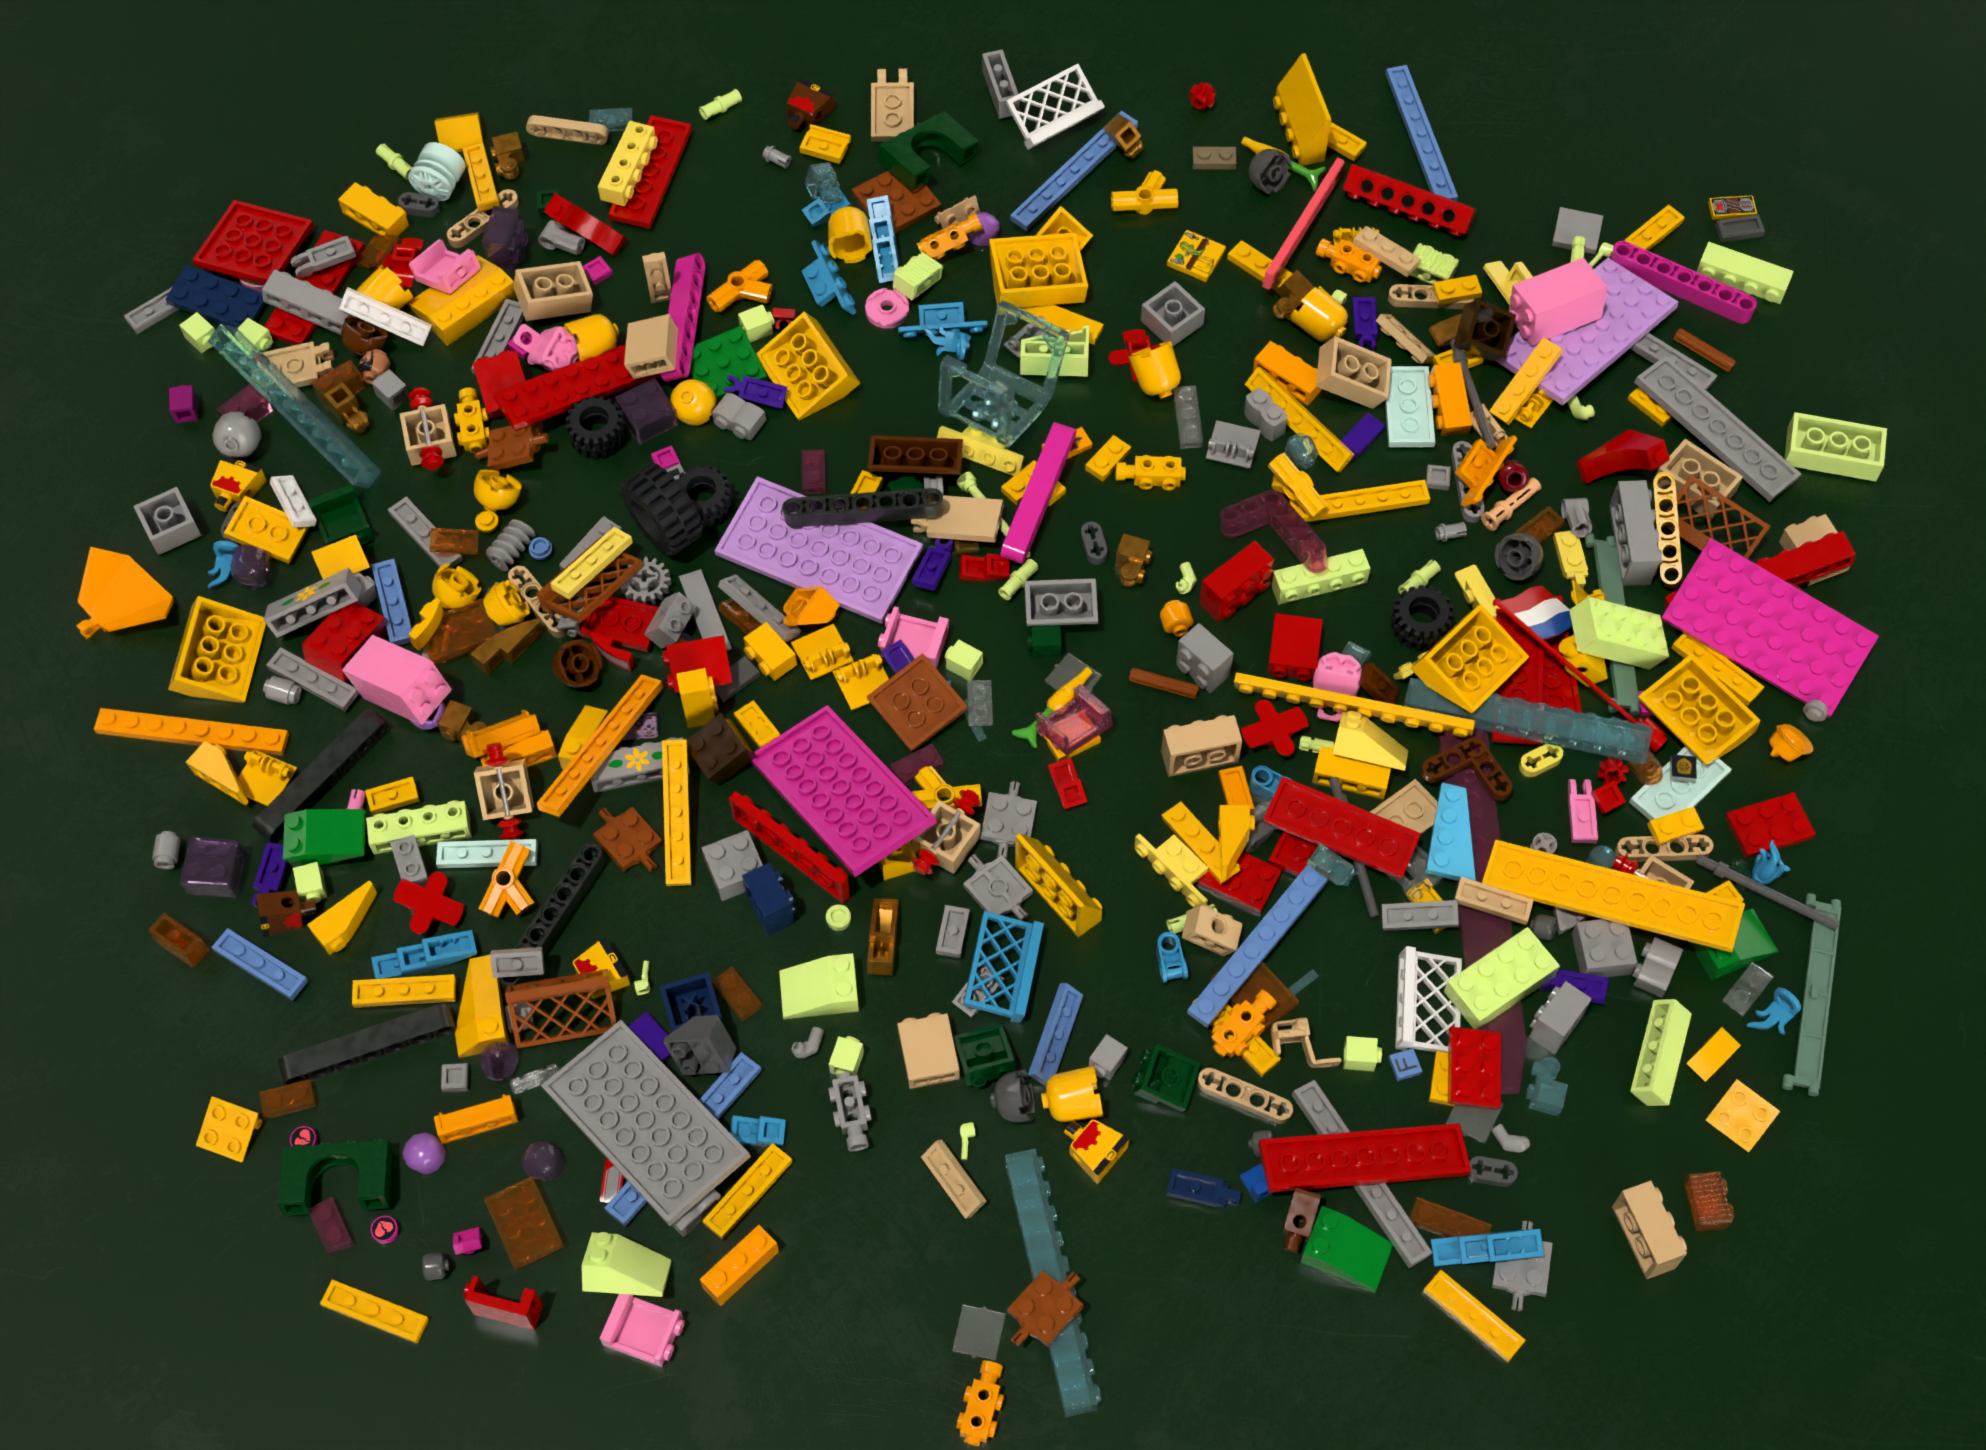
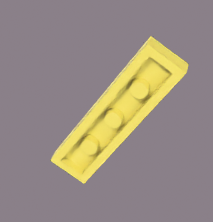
(591, 563)

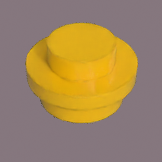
(487, 521)

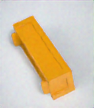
(505, 732)
(532, 749)
(475, 1119)

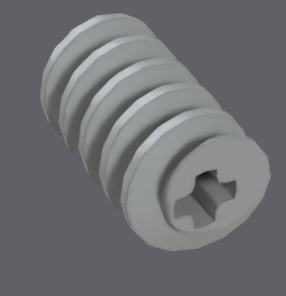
(508, 544)

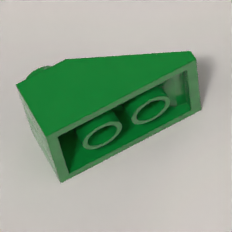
(323, 836)
(1750, 946)
(1346, 1249)

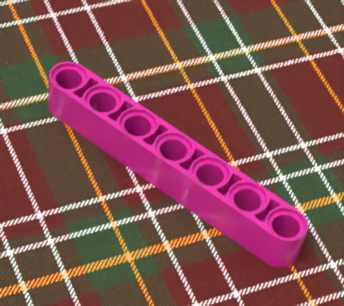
(1685, 282)
(684, 310)
(1038, 493)

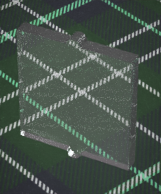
(1067, 670)
(1474, 1121)
(979, 1332)

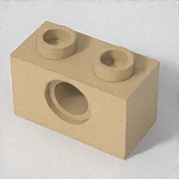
(1221, 939)

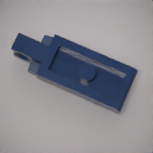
(1201, 1189)

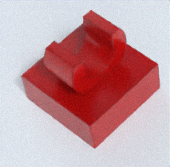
(784, 315)
(1608, 797)

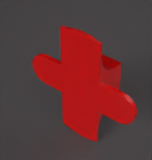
(401, 257)
(1134, 341)
(1274, 728)
(428, 903)

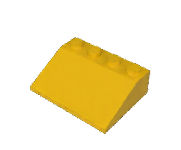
(1303, 113)
(1038, 270)
(468, 305)
(808, 365)
(217, 652)
(1471, 660)
(1700, 710)
(1056, 885)

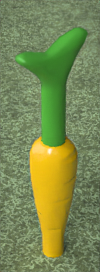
(1310, 175)
(1055, 702)

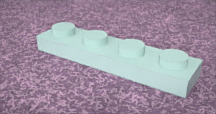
(480, 853)

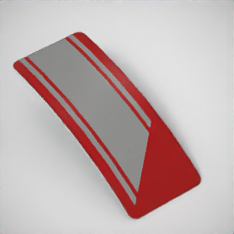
(611, 1182)

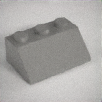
(1061, 602)

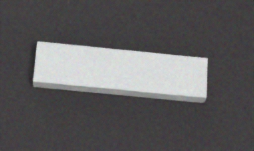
(385, 316)

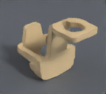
(1298, 1033)

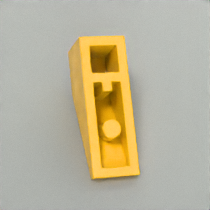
(580, 732)
(213, 767)
(1234, 832)
(341, 921)

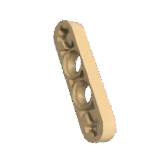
(591, 132)
(481, 217)
(1412, 302)
(534, 604)
(1664, 850)
(1243, 1099)

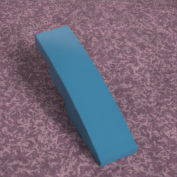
(883, 238)
(424, 957)
(1486, 1247)

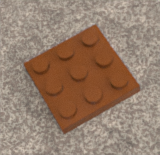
(906, 205)
(917, 702)

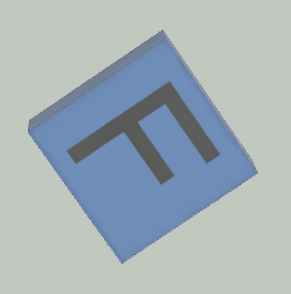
(1405, 1064)

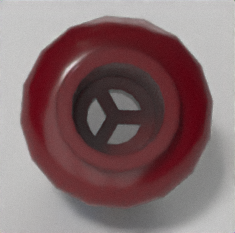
(1517, 481)

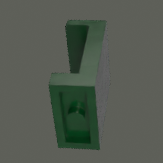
(340, 516)

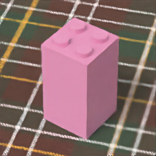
(1557, 301)
(397, 679)

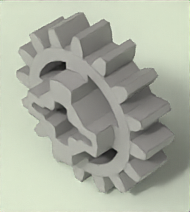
(649, 581)

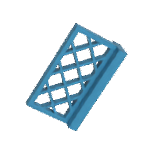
(1023, 975)

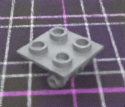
(1233, 444)

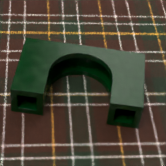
(939, 132)
(305, 1163)

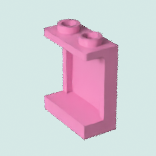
(444, 268)
(916, 634)
(642, 1329)

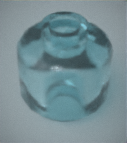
(1301, 450)

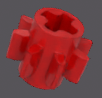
(1202, 96)
(1611, 765)

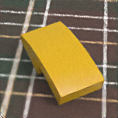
(431, 616)
(1713, 1054)

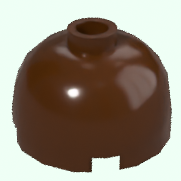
(362, 336)
(577, 664)

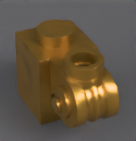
(1124, 135)
(509, 153)
(1291, 294)
(346, 408)
(1132, 556)
(457, 720)

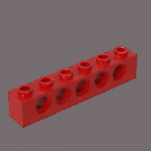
(1463, 213)

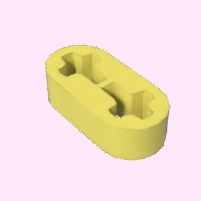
(1543, 764)

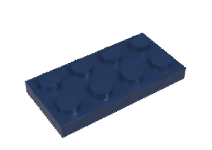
(214, 297)

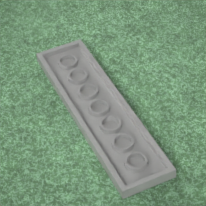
(1717, 428)

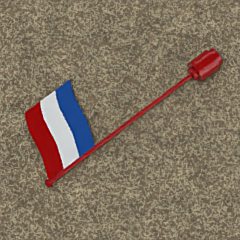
(1547, 618)

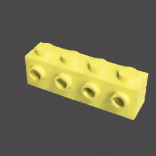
(627, 163)

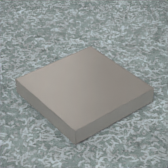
(1577, 223)

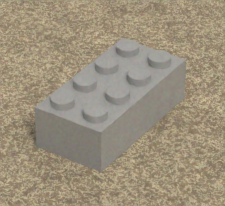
(1635, 532)

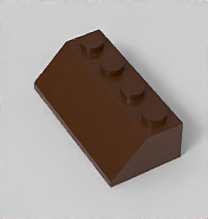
(915, 455)

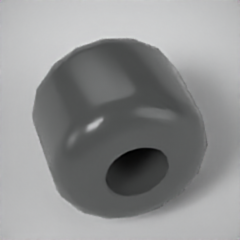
(1544, 927)
(1257, 1135)
(434, 1266)

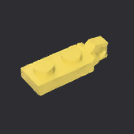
(1571, 557)

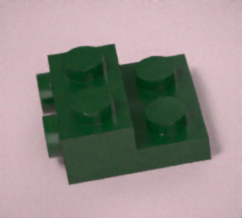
(984, 1055)
(1165, 1077)

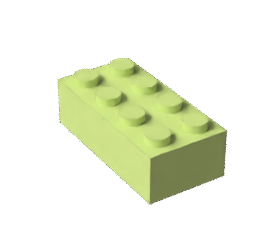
(1835, 446)
(1619, 633)
(1501, 978)

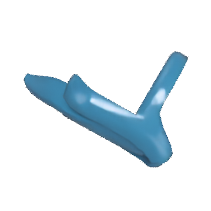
(951, 341)
(224, 553)
(1766, 869)
(1780, 1010)

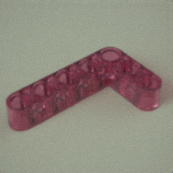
(1276, 511)

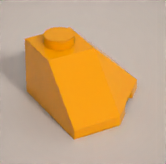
(809, 606)

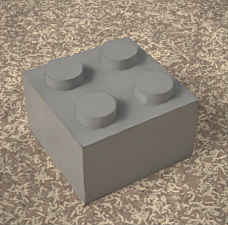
(1172, 314)
(167, 520)
(1204, 658)
(729, 861)
(1604, 948)
(1558, 1016)

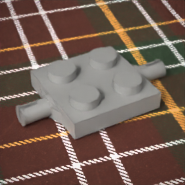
(1006, 818)
(998, 887)
(1524, 1275)

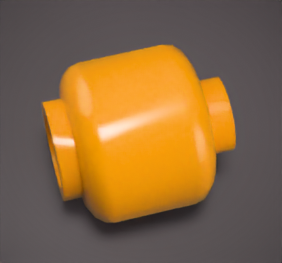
(1176, 618)

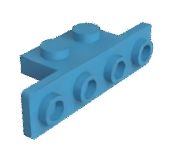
(825, 281)
(947, 315)

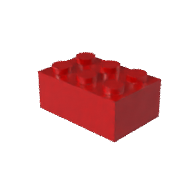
(1236, 582)
(342, 637)

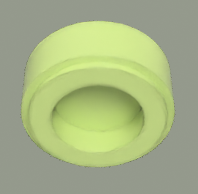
(838, 917)

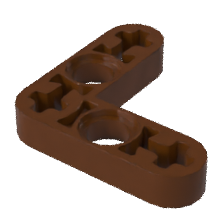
(1473, 760)

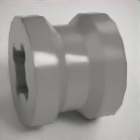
(933, 482)
(1544, 841)

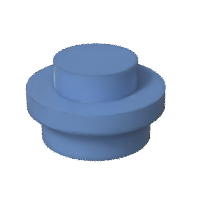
(540, 548)

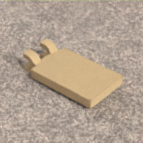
(891, 106)
(302, 362)
(964, 519)
(1410, 807)

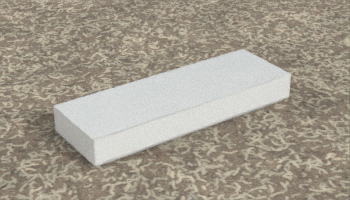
(293, 501)

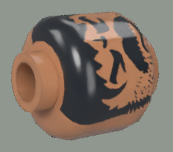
(373, 364)

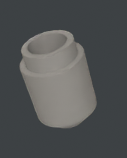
(282, 690)
(166, 850)

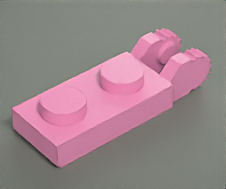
(1582, 813)

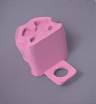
(550, 349)
(1337, 674)

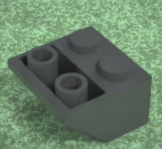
(701, 1046)

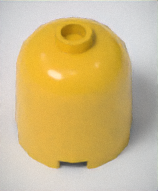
(849, 234)
(385, 287)
(1321, 316)
(593, 335)
(1156, 369)
(1072, 1095)

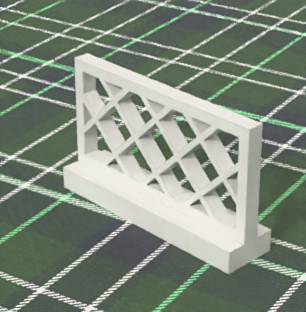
(1058, 124)
(1408, 994)

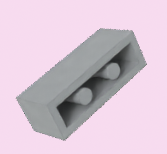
(999, 81)

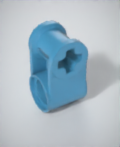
(1267, 789)
(1171, 962)

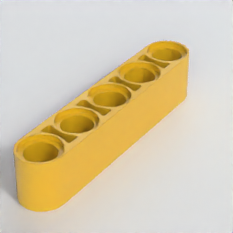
(1668, 518)

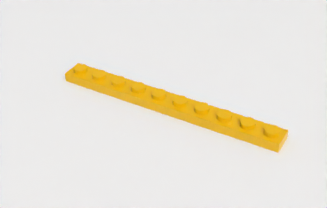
(1342, 703)

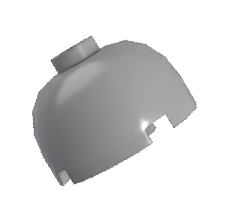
(236, 435)

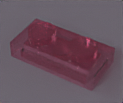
(813, 471)
(909, 766)
(331, 1227)

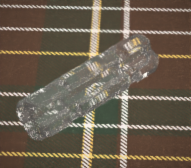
(533, 1079)

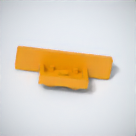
(1480, 467)

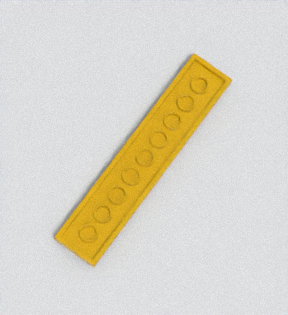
(1615, 895)

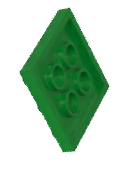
(723, 356)

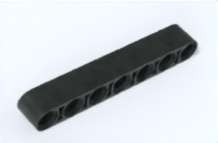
(873, 513)
(322, 773)
(563, 909)
(367, 1044)

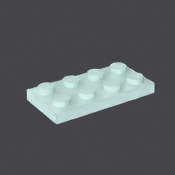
(1409, 408)
(1672, 795)

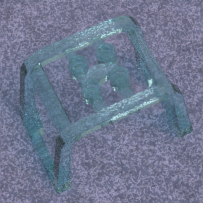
(998, 398)

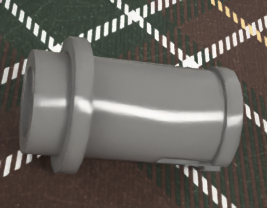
(776, 156)
(1450, 531)

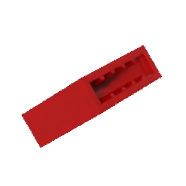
(585, 224)
(1624, 452)

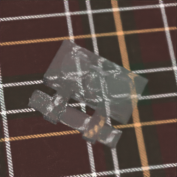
(1416, 868)

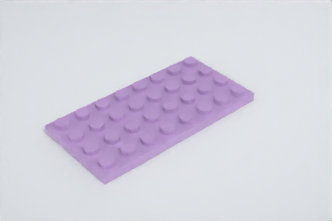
(1628, 314)
(853, 562)

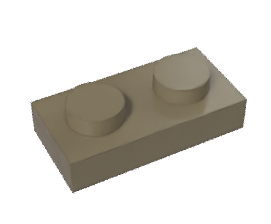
(1214, 157)

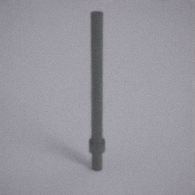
(1460, 356)
(1360, 868)
(1721, 870)

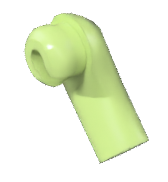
(1579, 411)
(1188, 580)

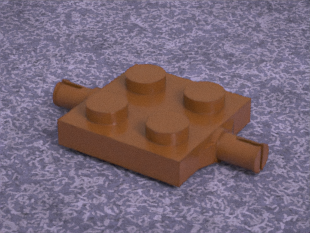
(511, 447)
(627, 839)
(1045, 1308)

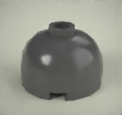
(1269, 170)
(1519, 555)
(1014, 1097)

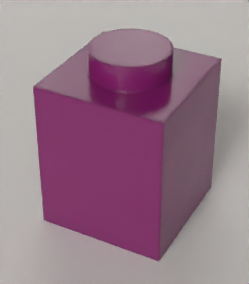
(183, 403)

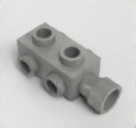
(850, 1107)

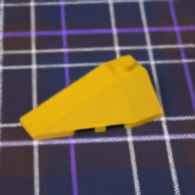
(481, 1010)

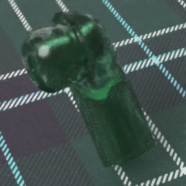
(1742, 867)

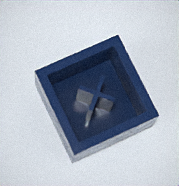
(769, 899)
(689, 999)

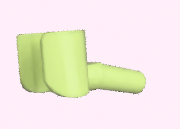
(1605, 250)
(1340, 296)
(642, 986)
(966, 1130)

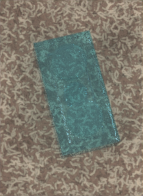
(613, 119)

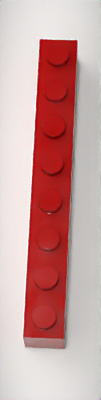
(1807, 561)

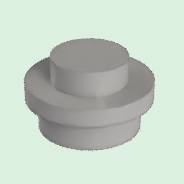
(1815, 710)

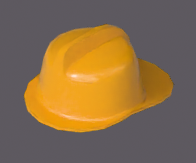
(1789, 743)

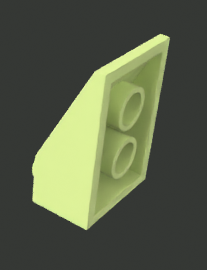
(819, 987)
(623, 1267)

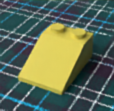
(1367, 742)

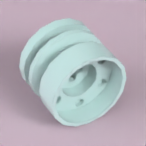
(437, 171)

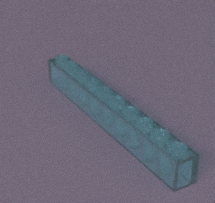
(294, 406)
(1542, 723)
(1043, 1253)

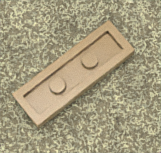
(1386, 251)
(657, 277)
(1405, 339)
(1493, 900)
(953, 1179)

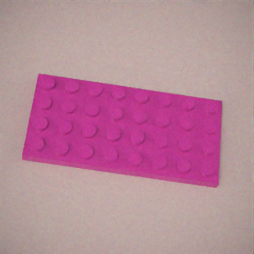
(1769, 627)
(842, 790)

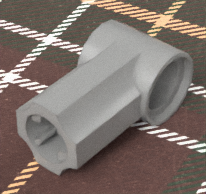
(556, 236)
(1577, 515)

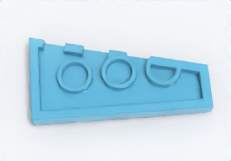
(1451, 840)

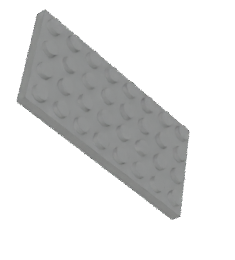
(645, 1122)

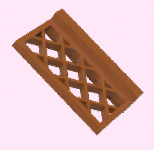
(1698, 537)
(552, 600)
(555, 988)

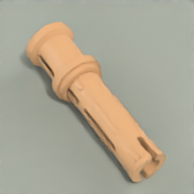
(1505, 508)

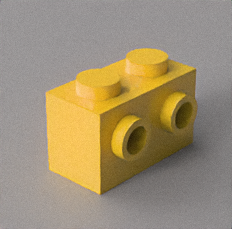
(769, 651)

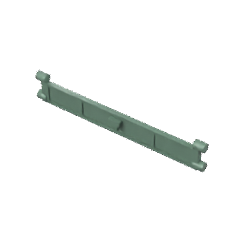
(1611, 584)
(1815, 1000)

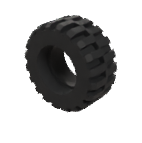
(661, 509)

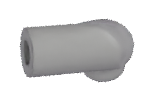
(809, 1047)
(1510, 1142)

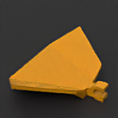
(119, 594)

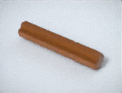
(1704, 350)
(1163, 683)

